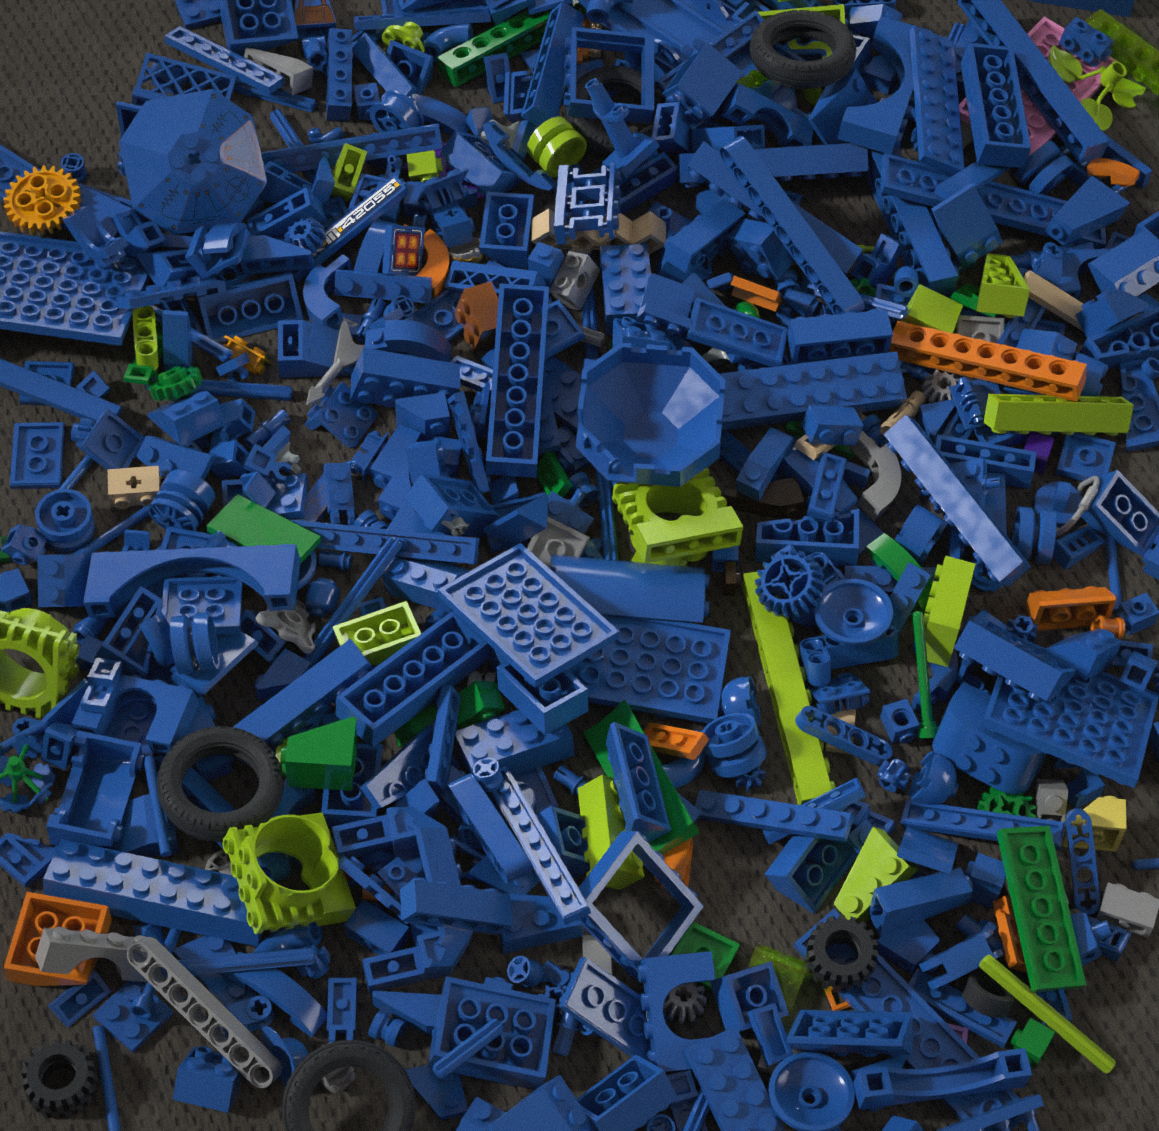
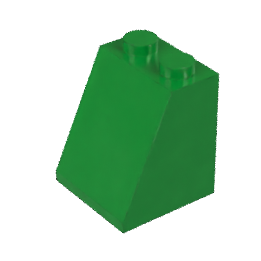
(322, 757)

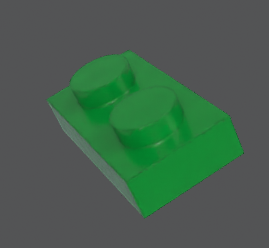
(552, 475)

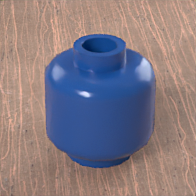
(322, 597)

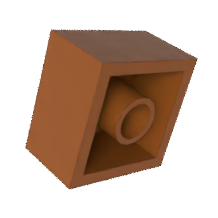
(478, 315)

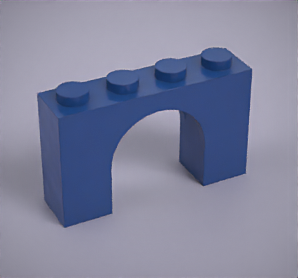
(172, 719)
(659, 978)

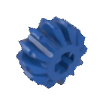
(306, 234)

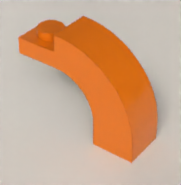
(437, 261)

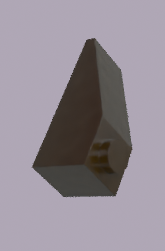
(779, 500)

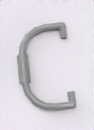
(1084, 504)

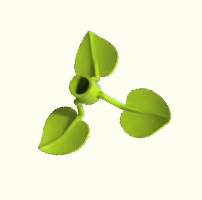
(1111, 77)

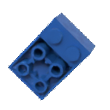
(307, 349)

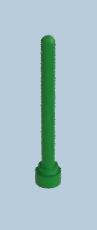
(927, 727)

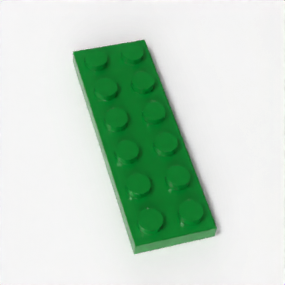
(1041, 908)

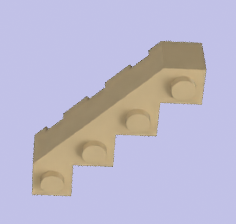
(644, 229)

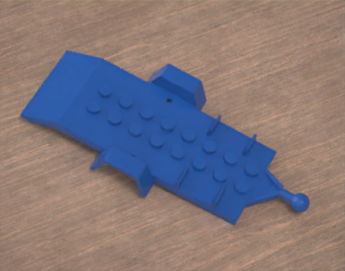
(682, 21)

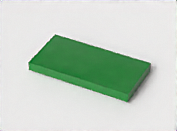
(254, 525)

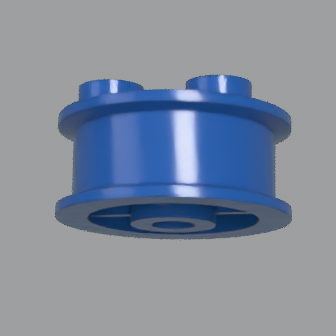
(396, 112)

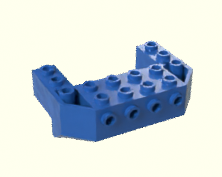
(429, 854)

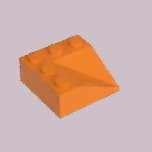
(48, 911)

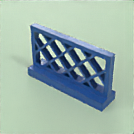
(140, 95)

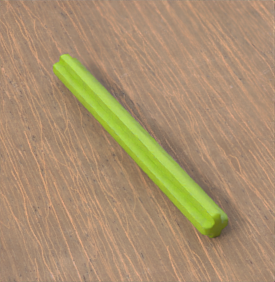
(1047, 1014)

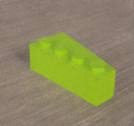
(946, 608)
(604, 822)

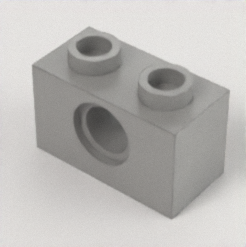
(574, 280)

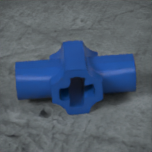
(971, 927)

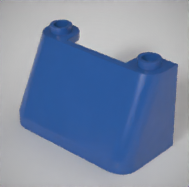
(96, 791)

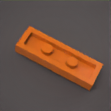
(675, 740)

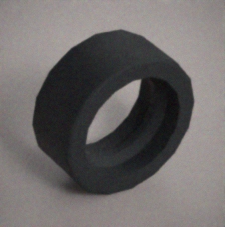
(976, 996)

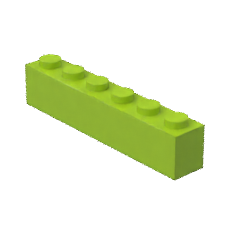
(1055, 414)

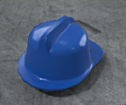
(286, 1050)

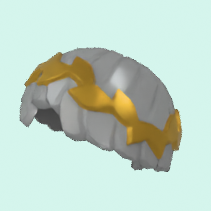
(466, 252)

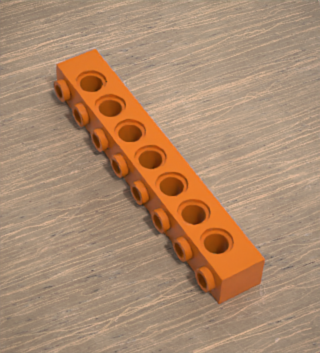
(988, 361)

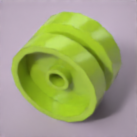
(555, 145)

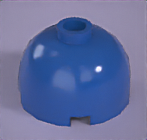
(740, 697)
(936, 780)

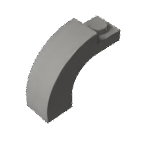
(885, 473)

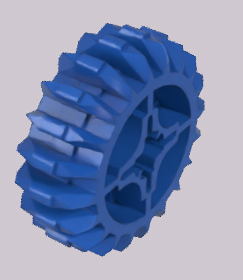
(775, 581)

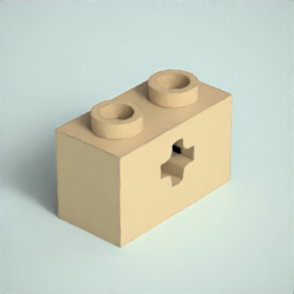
(133, 486)

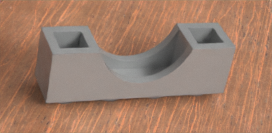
(64, 949)

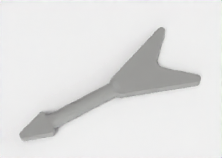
(346, 354)

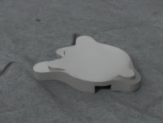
(291, 625)

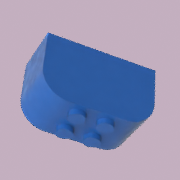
(980, 752)

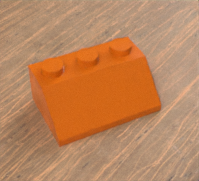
(1069, 607)

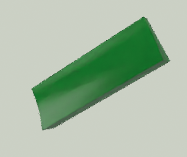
(680, 821)

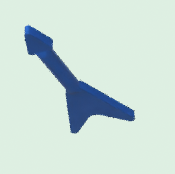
(63, 713)

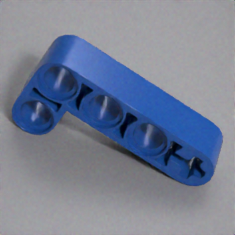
(822, 654)

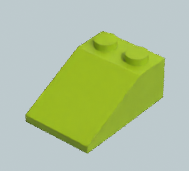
(380, 632)

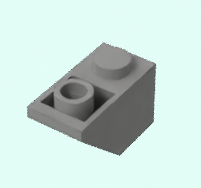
(1051, 799)

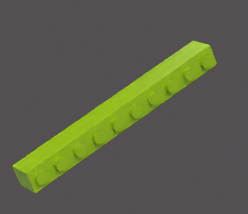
(788, 696)

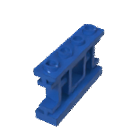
(587, 216)

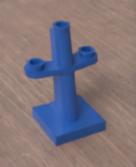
(629, 147)

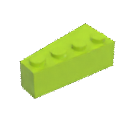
(1002, 287)

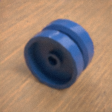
(1044, 169)
(65, 520)
(1035, 536)
(194, 643)
(734, 745)

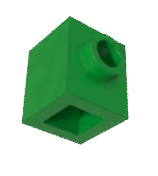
(1034, 1039)

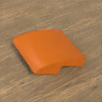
(756, 294)

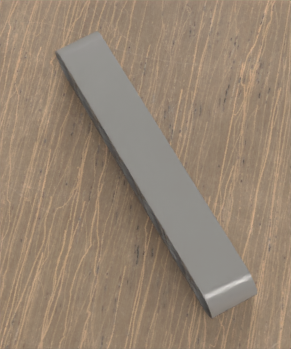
(191, 1009)

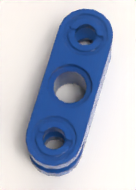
(960, 959)

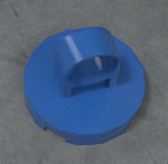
(1058, 497)

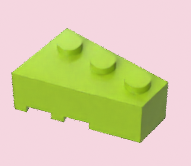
(874, 867)

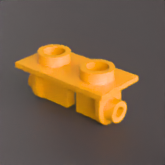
(256, 356)

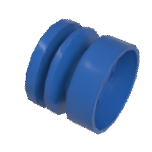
(181, 501)

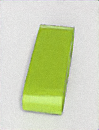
(145, 336)

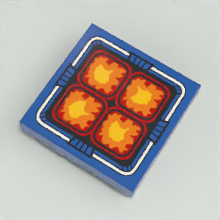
(403, 250)

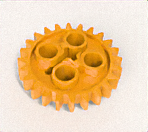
(42, 199)

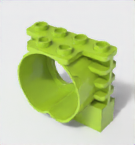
(703, 526)
(50, 646)
(276, 906)

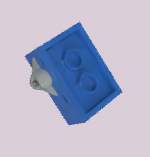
(450, 505)

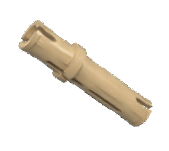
(908, 407)

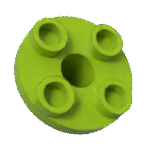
(408, 35)

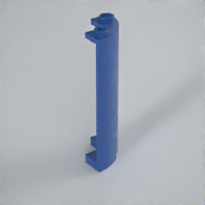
(636, 587)

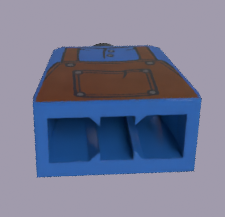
(313, 18)

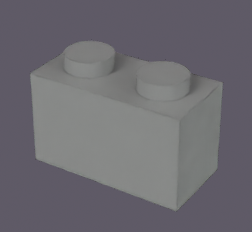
(1128, 909)

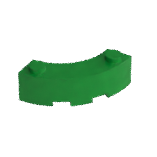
(478, 704)

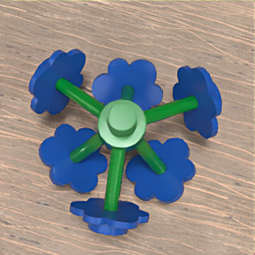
(14, 770)

